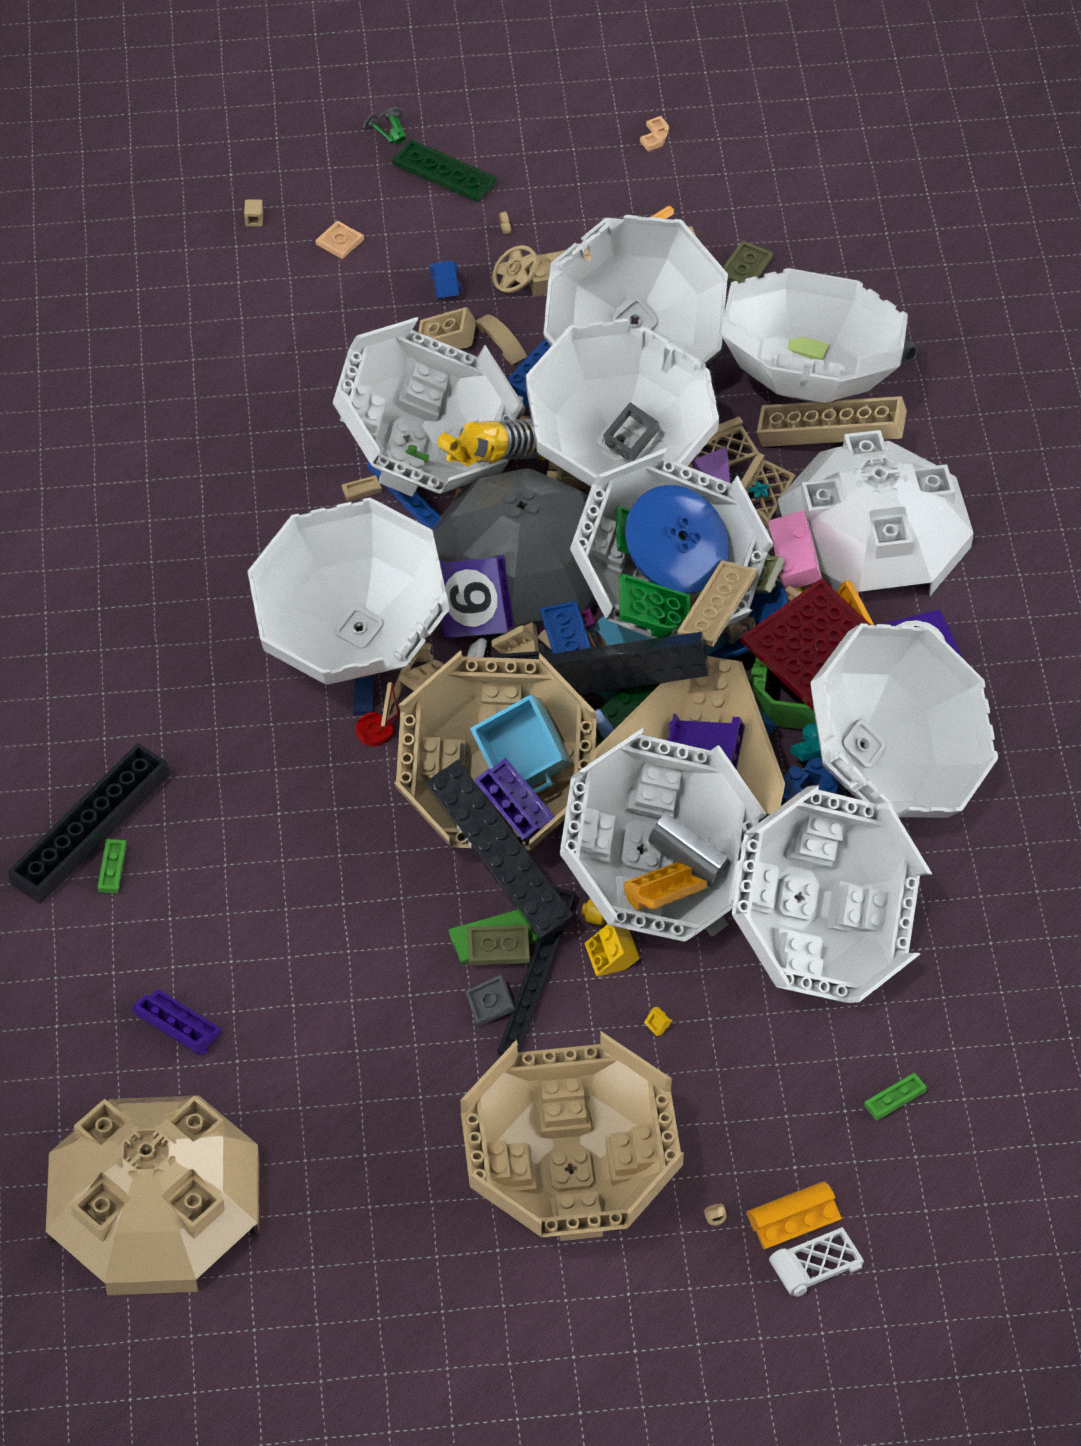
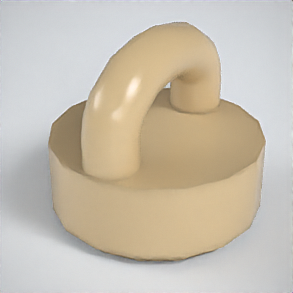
(715, 1211)

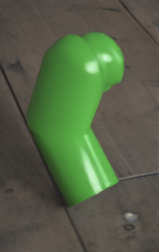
(412, 450)

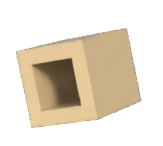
(253, 213)

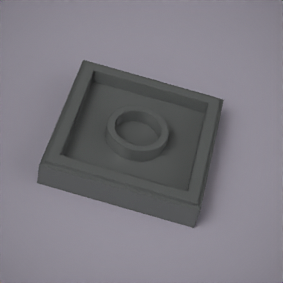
(490, 1000)

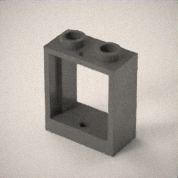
(646, 420)

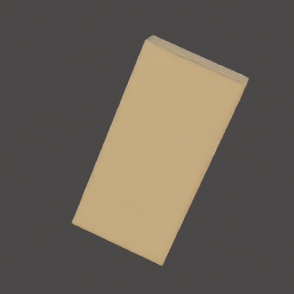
(361, 488)

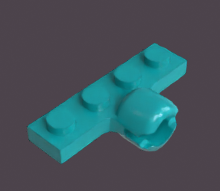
(810, 746)

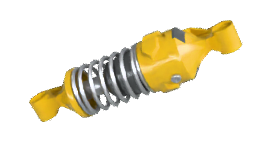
(491, 442)

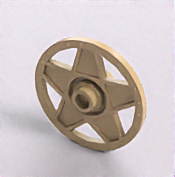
(515, 269)

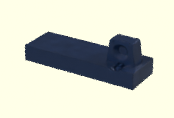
(363, 695)

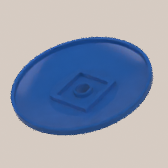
(655, 542)

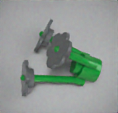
(392, 114)

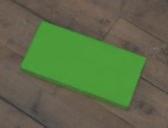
(459, 934)

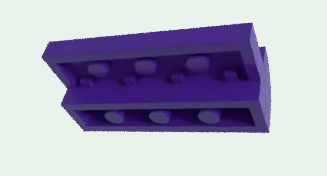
(514, 799)
(177, 1021)

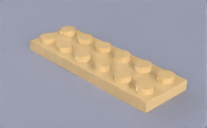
(718, 601)

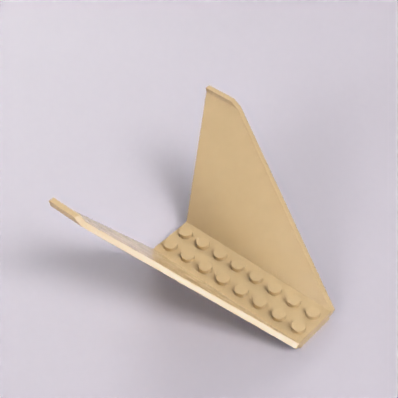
(711, 699)

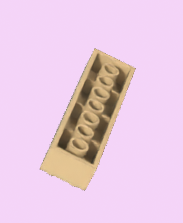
(830, 421)

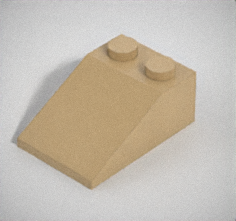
(451, 328)

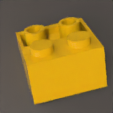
(611, 950)

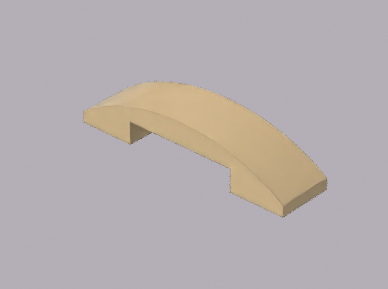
(503, 338)

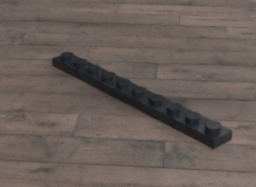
(533, 984)

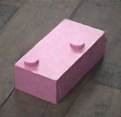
(795, 544)

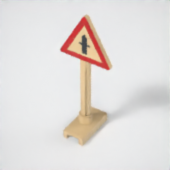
(391, 709)

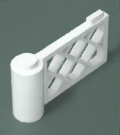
(791, 1268)

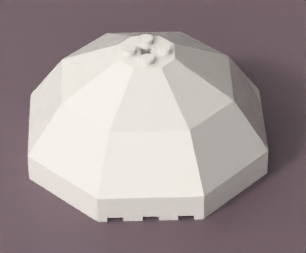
(641, 271)
(860, 328)
(593, 377)
(346, 573)
(913, 710)

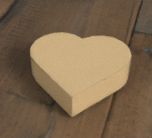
(504, 222)

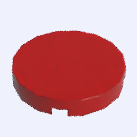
(371, 732)

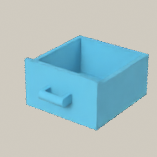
(526, 739)

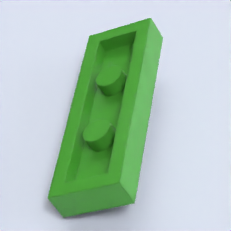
(112, 866)
(895, 1096)

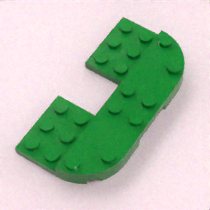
(644, 601)

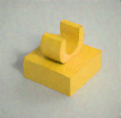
(657, 1021)

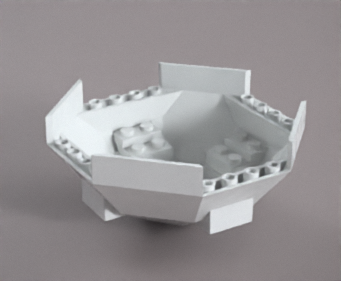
(410, 391)
(880, 515)
(595, 536)
(619, 803)
(853, 891)

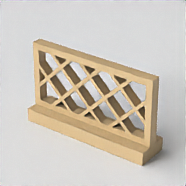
(728, 429)
(753, 475)

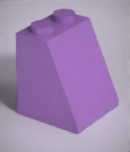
(714, 464)

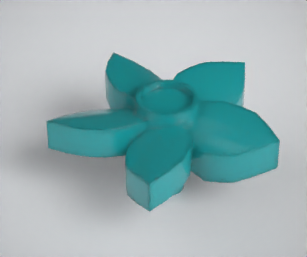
(759, 489)

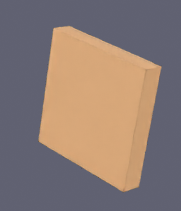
(339, 239)

